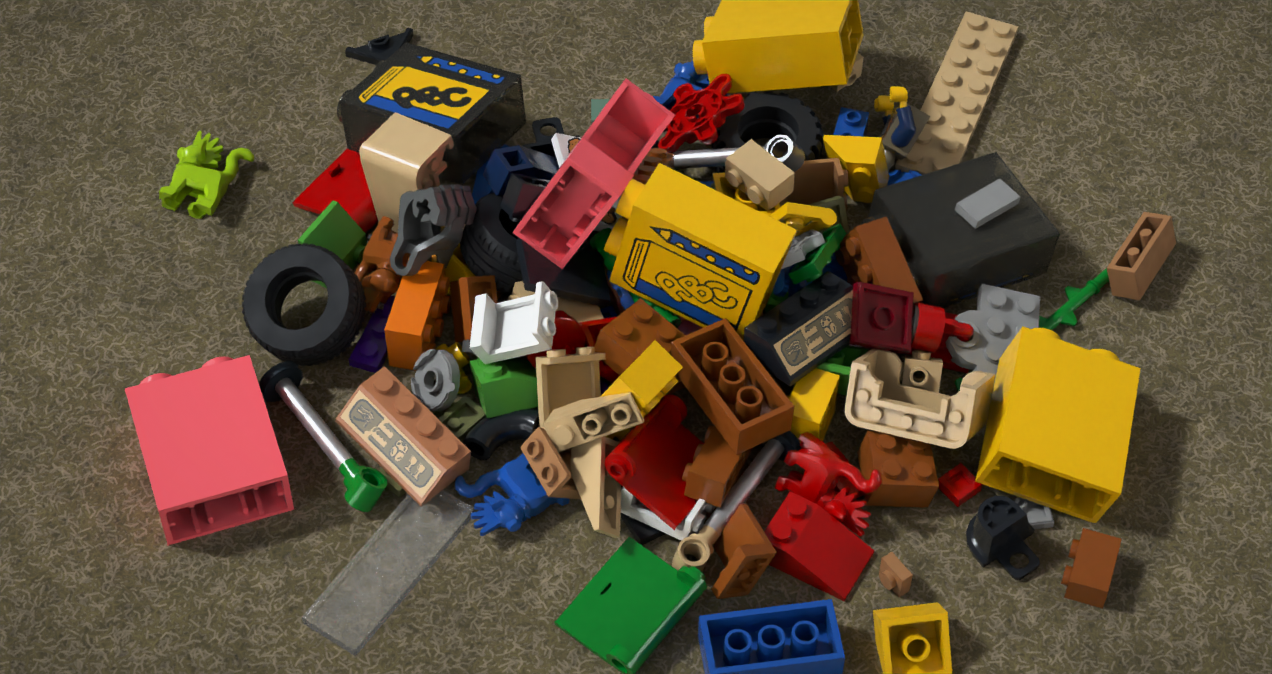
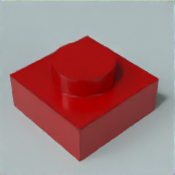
(959, 484)

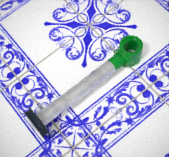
(362, 482)

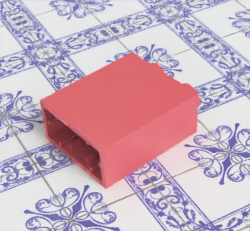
(209, 448)

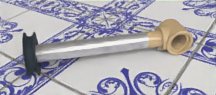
(702, 543)

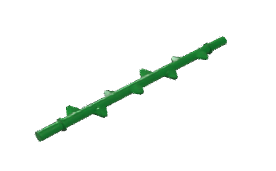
(1065, 313)

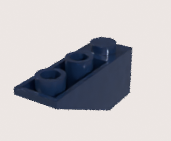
(519, 161)

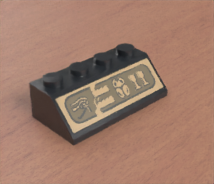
(803, 329)

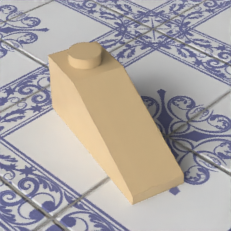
(596, 487)

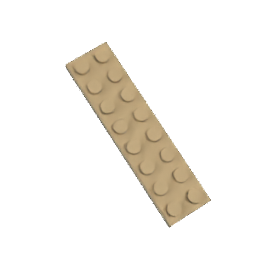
(960, 93)

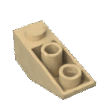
(591, 419)

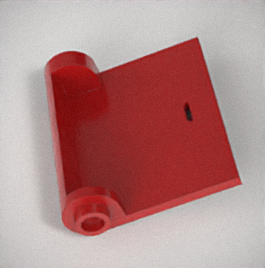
(345, 184)
(654, 459)

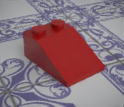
(816, 547)

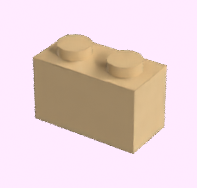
(759, 175)

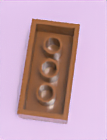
(732, 386)

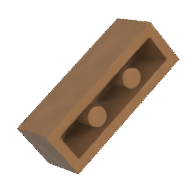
(1141, 255)

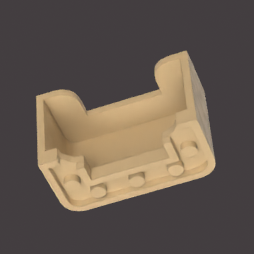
(401, 159)
(884, 405)

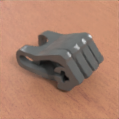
(420, 225)

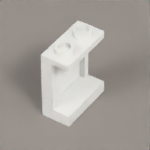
(513, 326)
(691, 523)

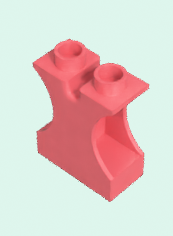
(594, 174)

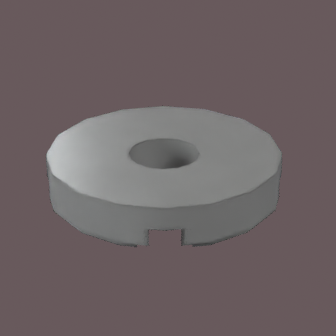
(447, 374)

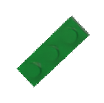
(818, 258)

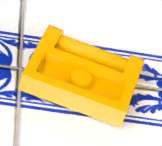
(798, 215)

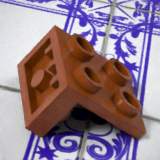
(463, 301)
(744, 553)

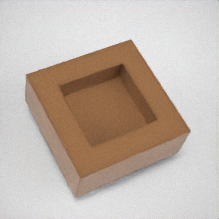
(895, 575)

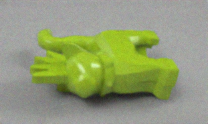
(196, 178)

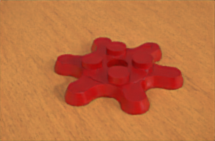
(710, 106)

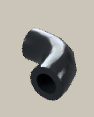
(498, 430)

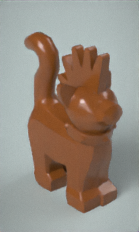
(376, 257)

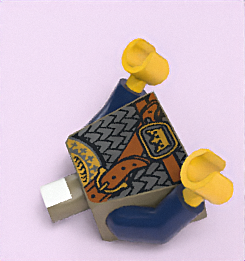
(900, 126)

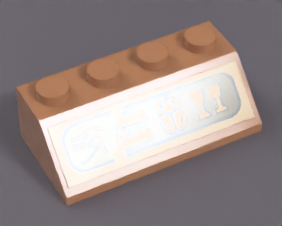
(404, 436)

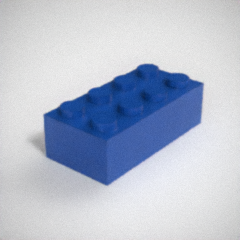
(773, 640)

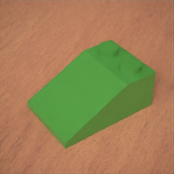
(505, 386)

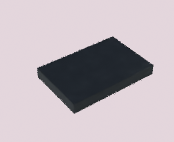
(580, 279)

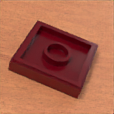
(881, 318)

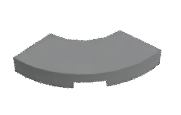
(802, 245)

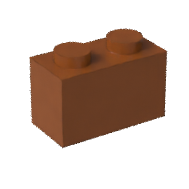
(1092, 567)

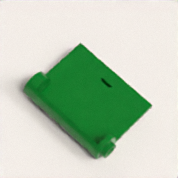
(635, 612)

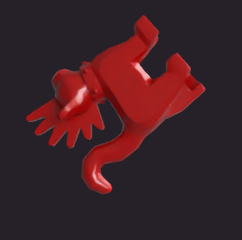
(820, 478)

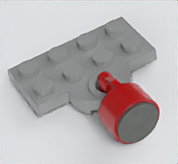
(976, 336)

